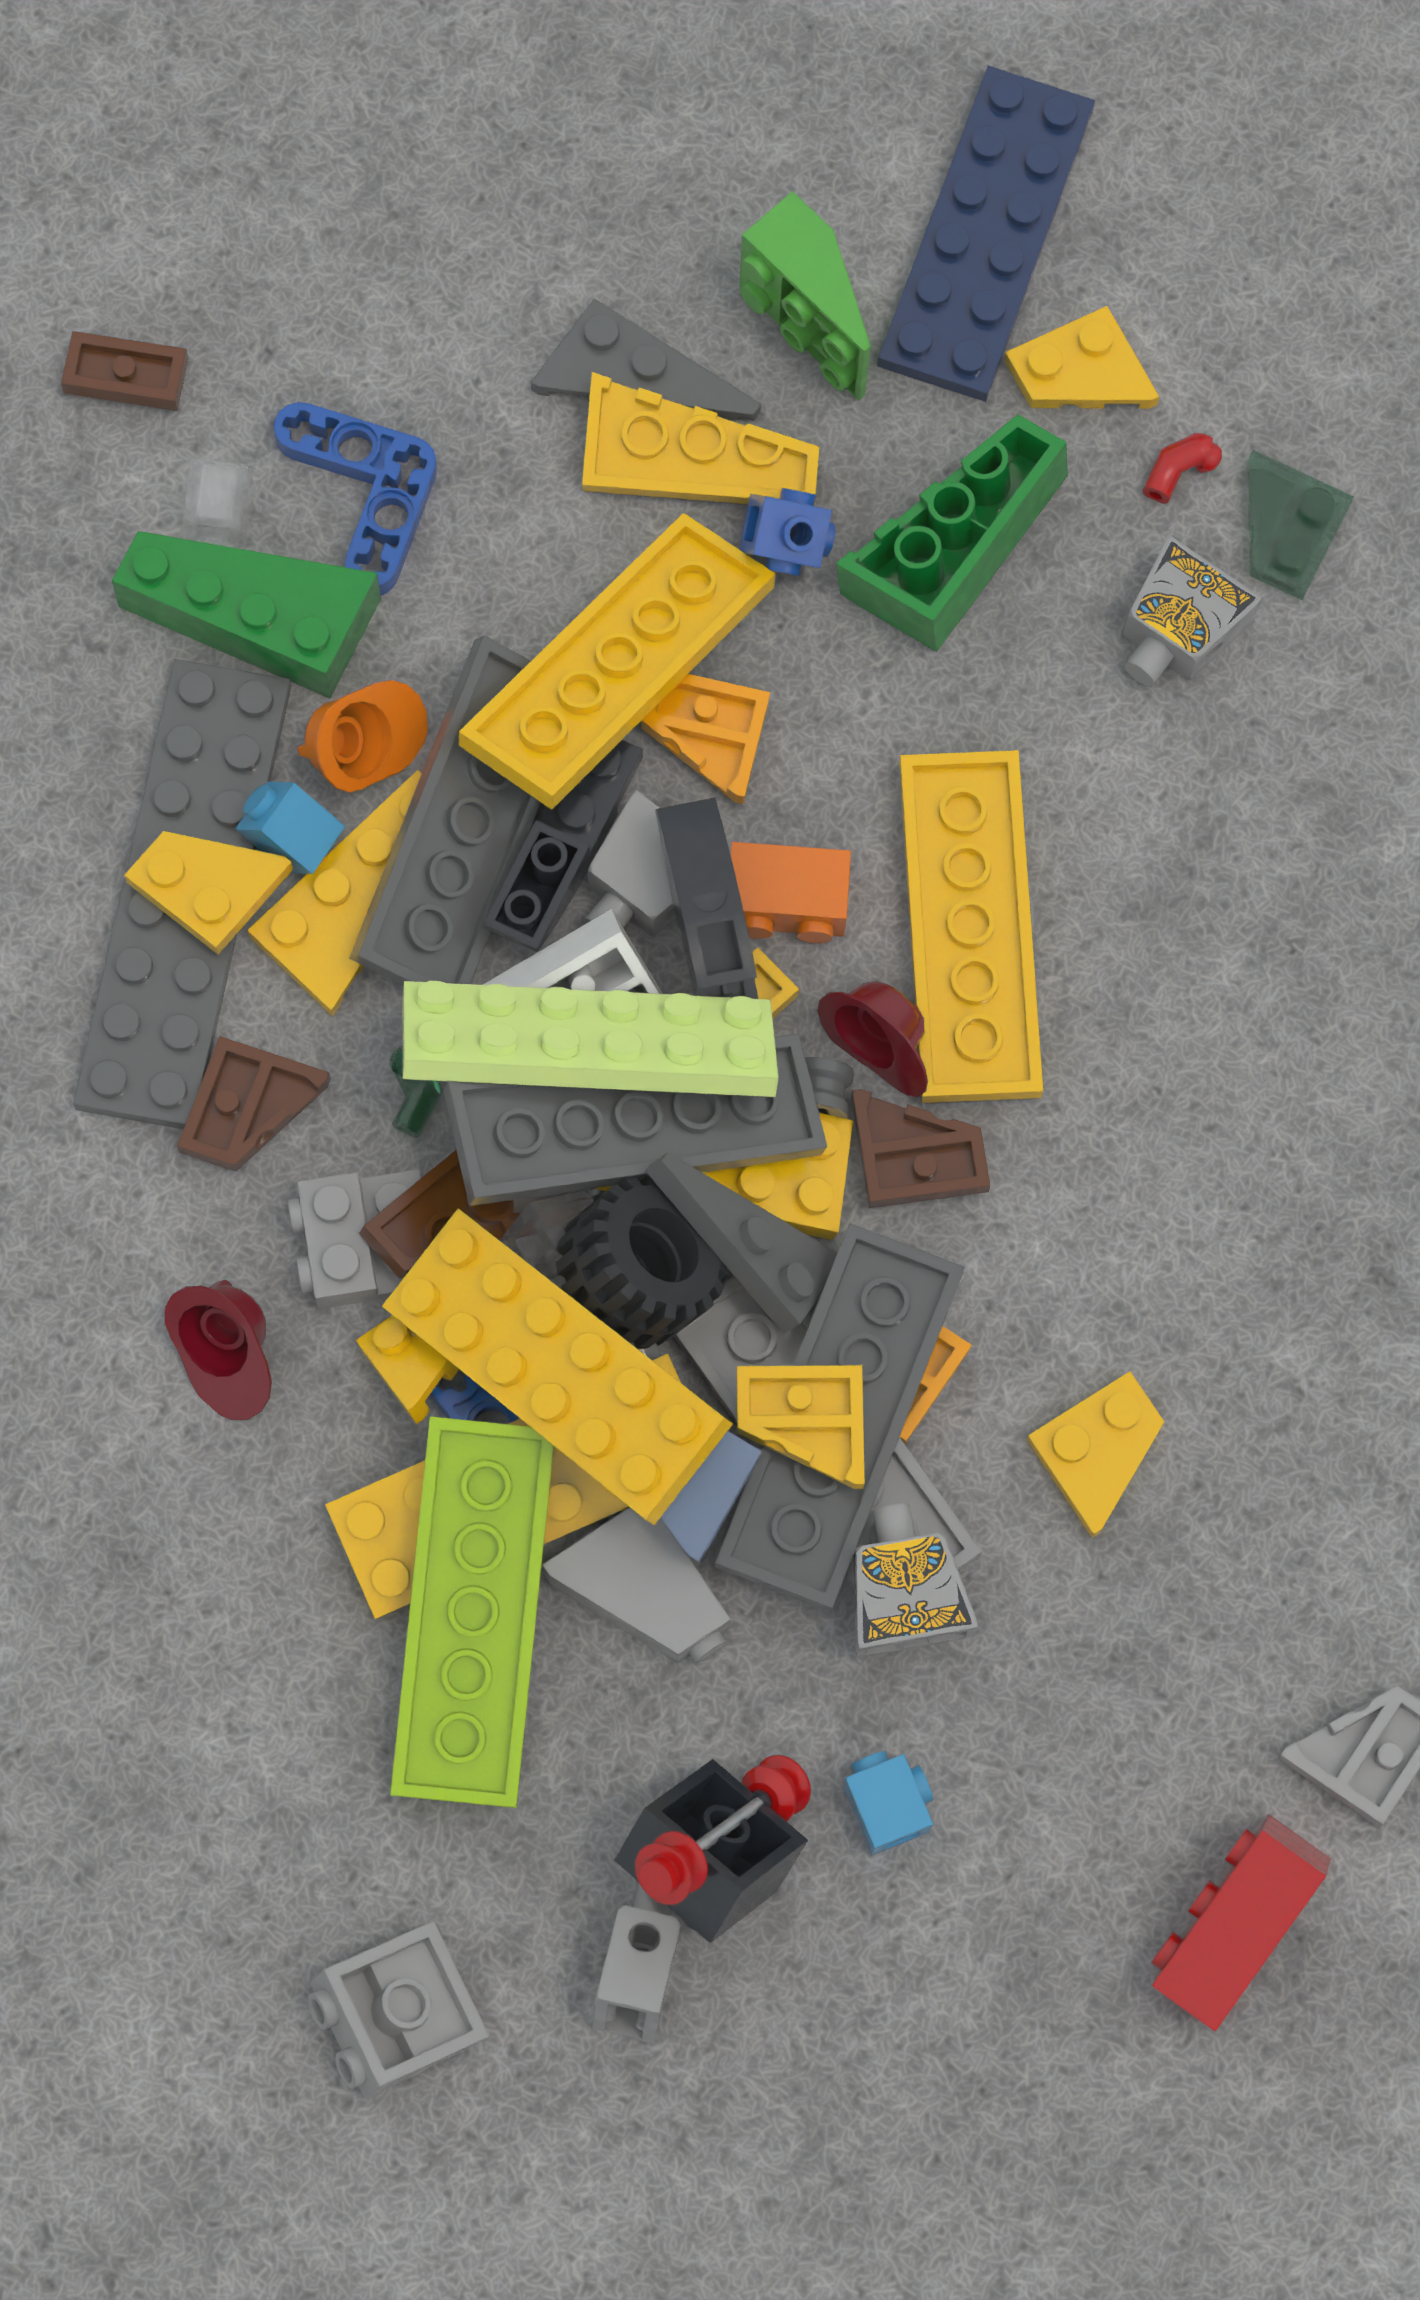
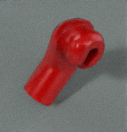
(1178, 457)

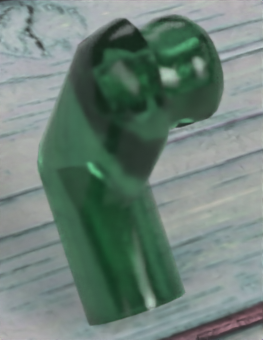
(419, 1100)

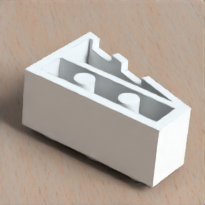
(589, 958)

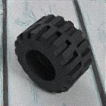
(614, 1285)

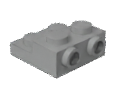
(331, 1214)
(395, 2010)

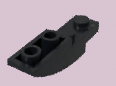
(561, 851)
(707, 900)

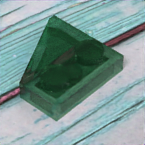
(1290, 523)

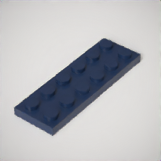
(986, 234)

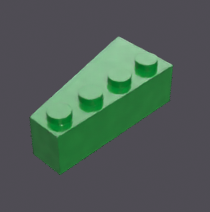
(949, 545)
(253, 605)

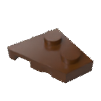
(246, 1103)
(916, 1155)

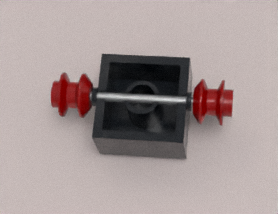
(719, 1843)

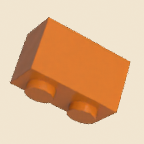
(792, 890)

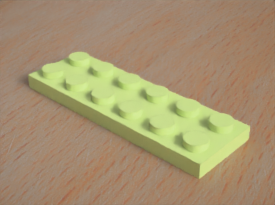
(588, 1039)

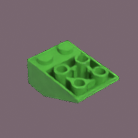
(800, 280)

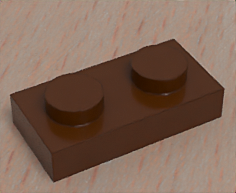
(124, 370)

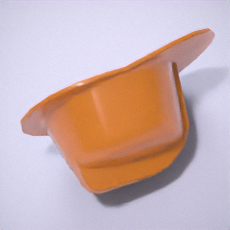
(366, 735)

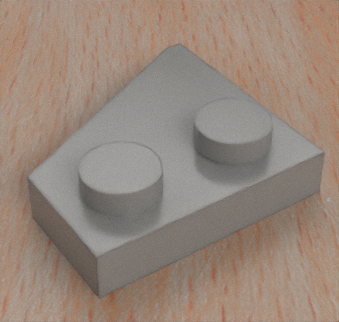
(1364, 1755)

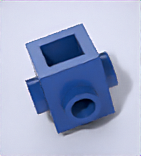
(769, 527)

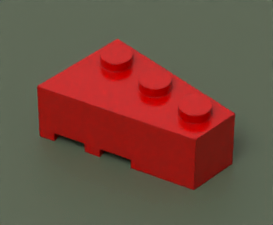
(1239, 1921)

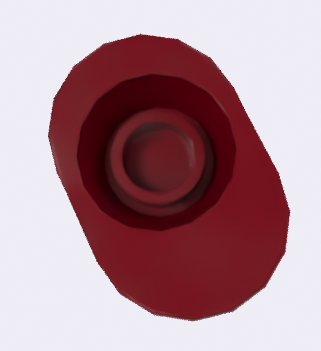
(878, 1031)
(220, 1346)

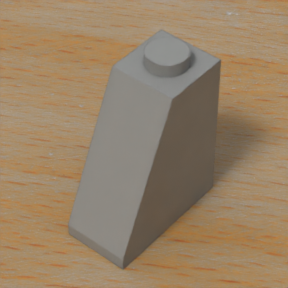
(642, 1585)

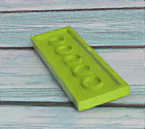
(472, 1613)

